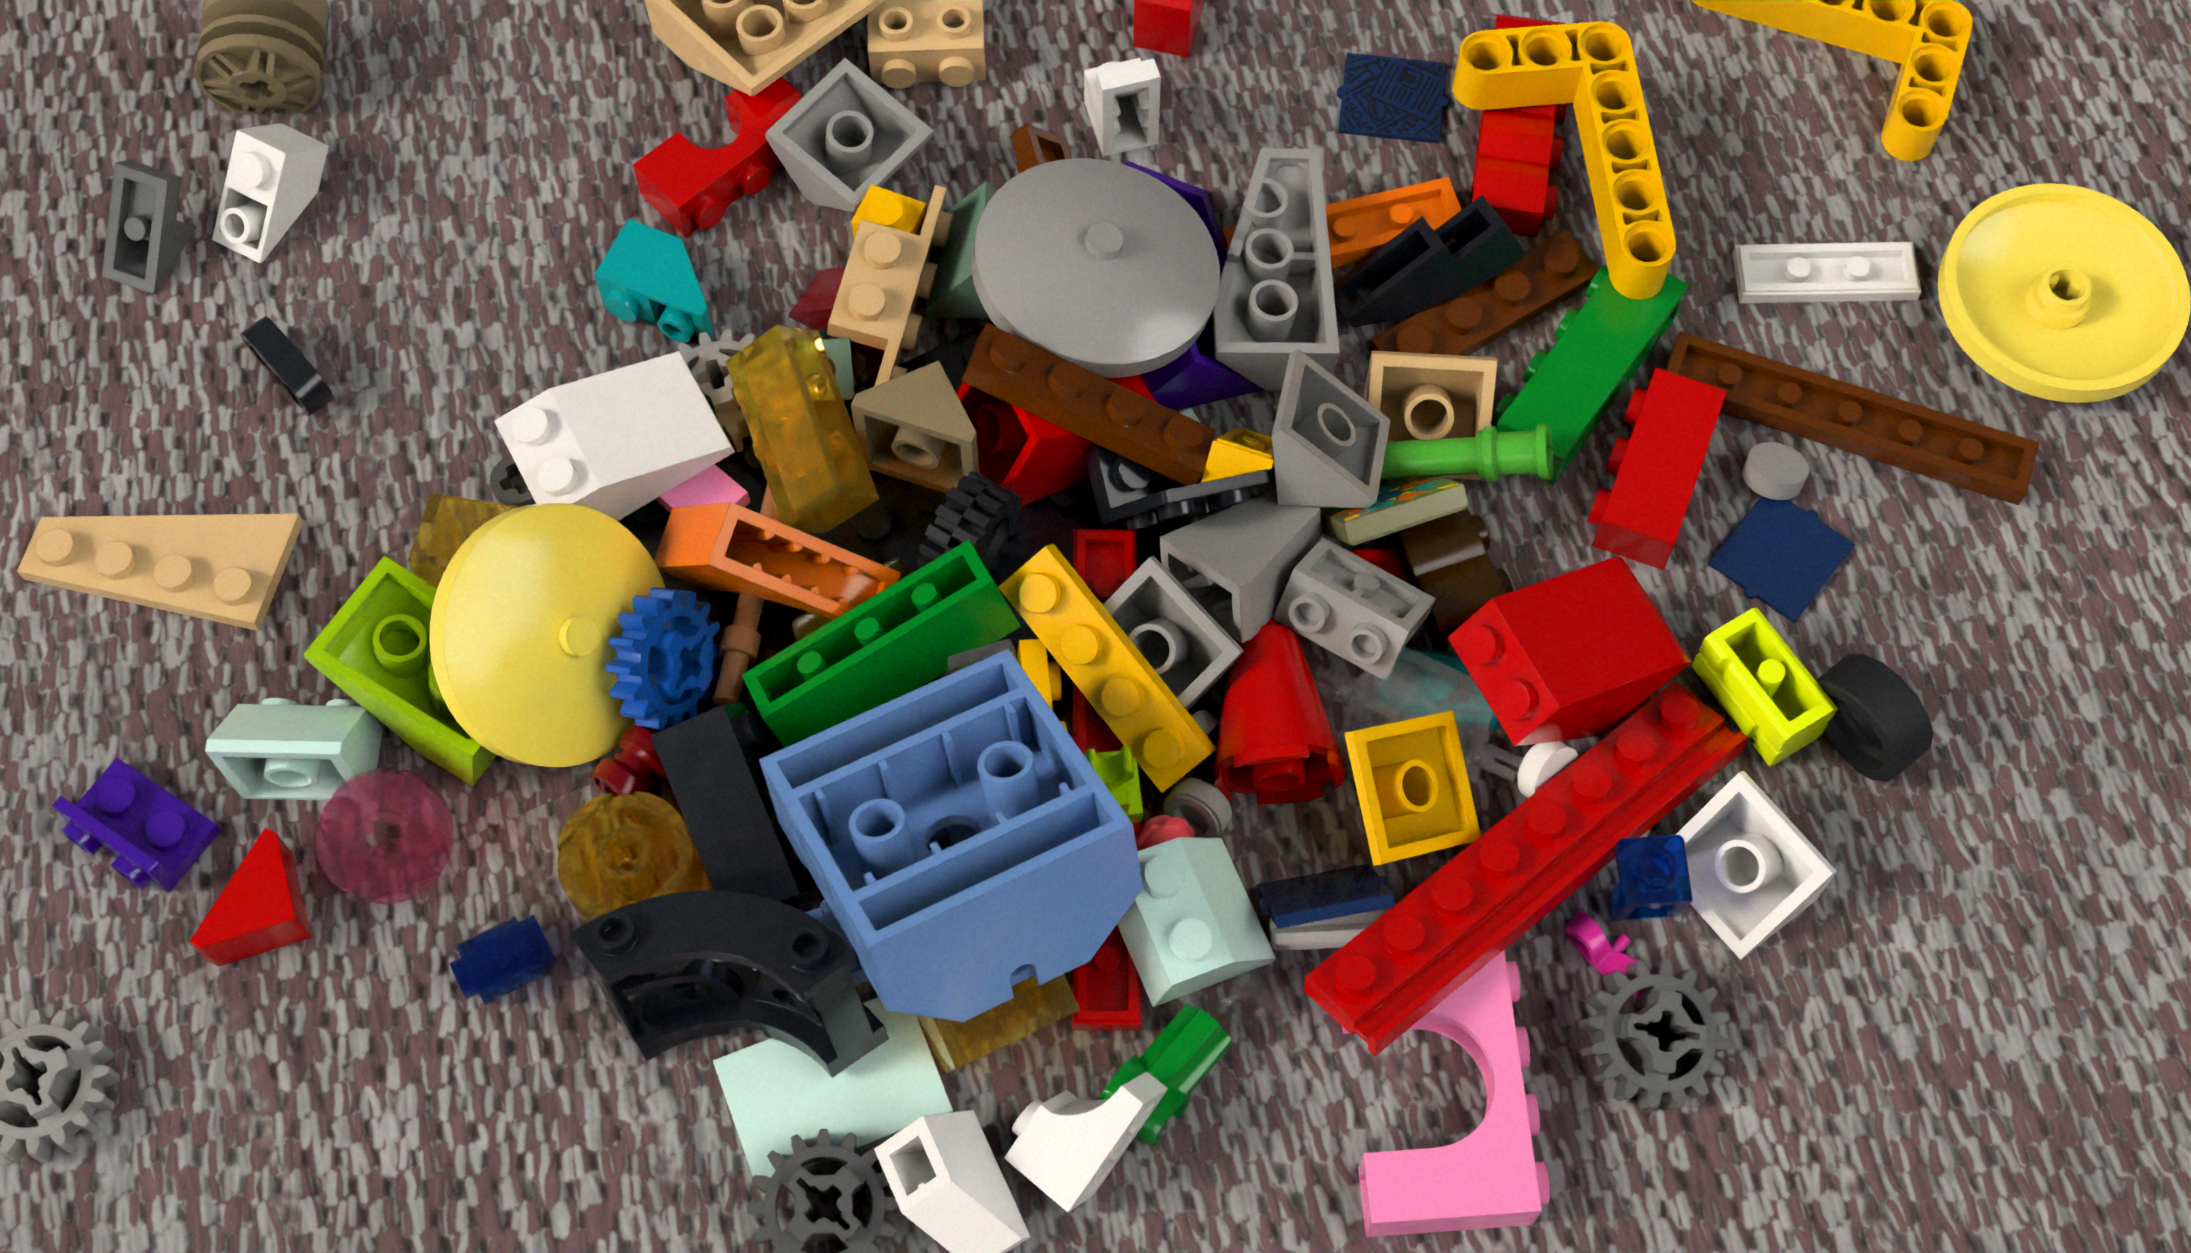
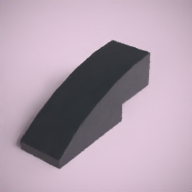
(1428, 266)

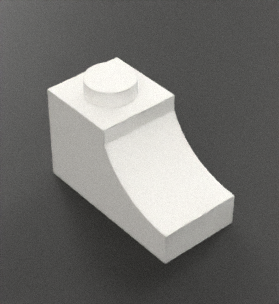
(1123, 104)
(1075, 1142)

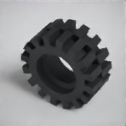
(975, 512)

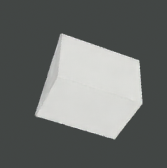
(1750, 866)

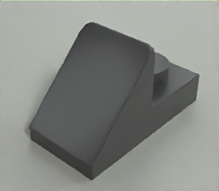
(143, 226)

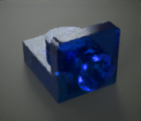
(1651, 878)

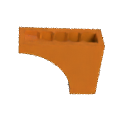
(759, 557)

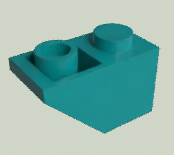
(645, 275)

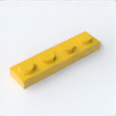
(1107, 667)

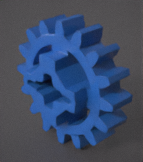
(664, 658)

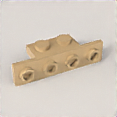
(883, 284)

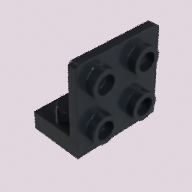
(1148, 498)

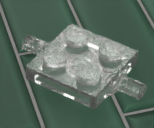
(1415, 690)

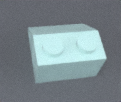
(294, 748)
(1191, 920)

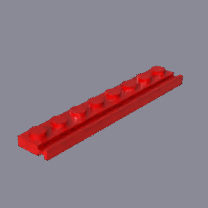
(1522, 868)

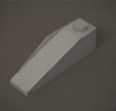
(1278, 273)

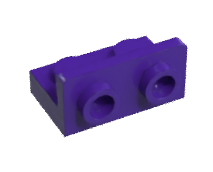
(140, 825)

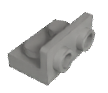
(1352, 608)

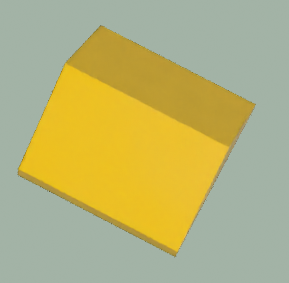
(1412, 787)

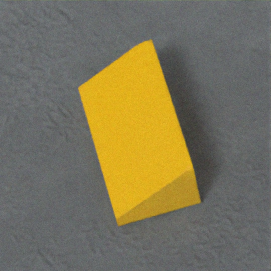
(1238, 453)

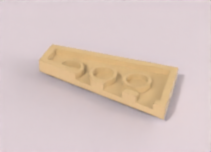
(181, 564)

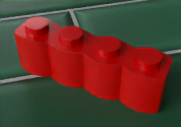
(1516, 155)

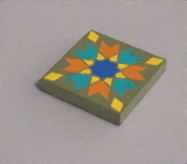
(1398, 507)

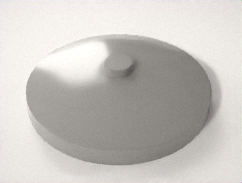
(1096, 265)

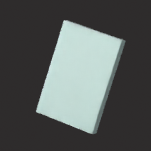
(786, 1093)

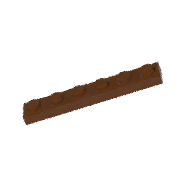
(1860, 419)

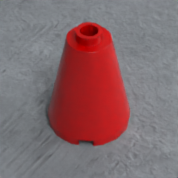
(1274, 724)

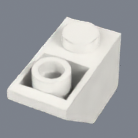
(267, 187)
(952, 1184)

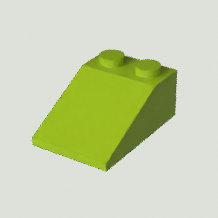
(383, 661)

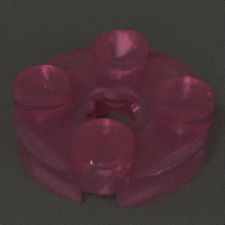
(370, 871)

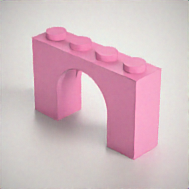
(1493, 1170)

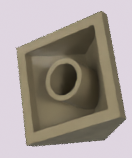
(916, 429)

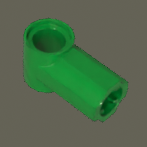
(1179, 1061)

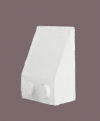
(615, 437)

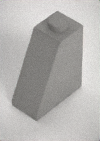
(1242, 559)

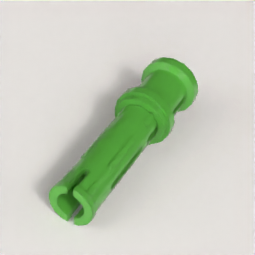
(1488, 454)

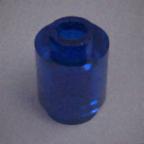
(502, 959)

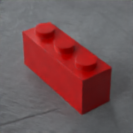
(1655, 467)

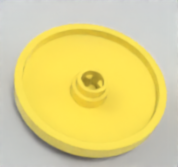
(2063, 293)
(529, 628)

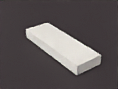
(1826, 272)

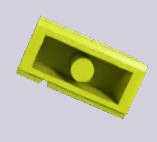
(1763, 686)

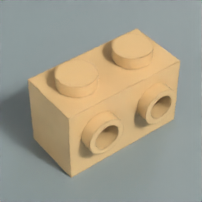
(927, 42)

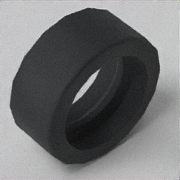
(1878, 717)

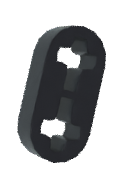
(287, 365)

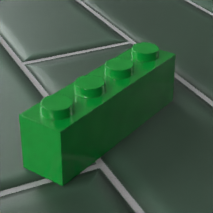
(1588, 364)
(881, 647)

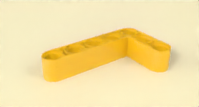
(1919, 34)
(1598, 74)

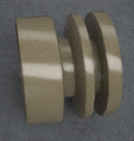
(262, 54)

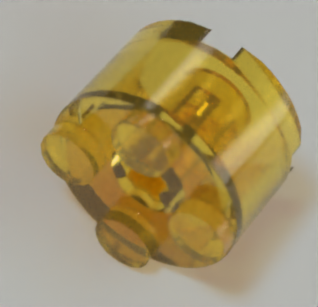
(622, 832)

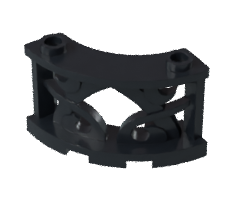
(667, 993)

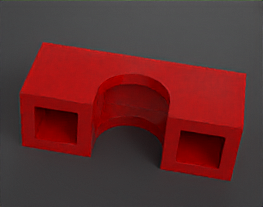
(697, 184)

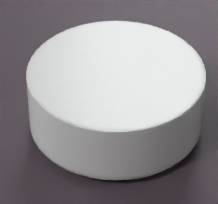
(1543, 764)

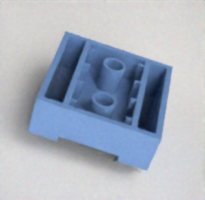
(1034, 836)

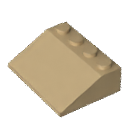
(751, 40)

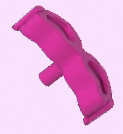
(1595, 947)

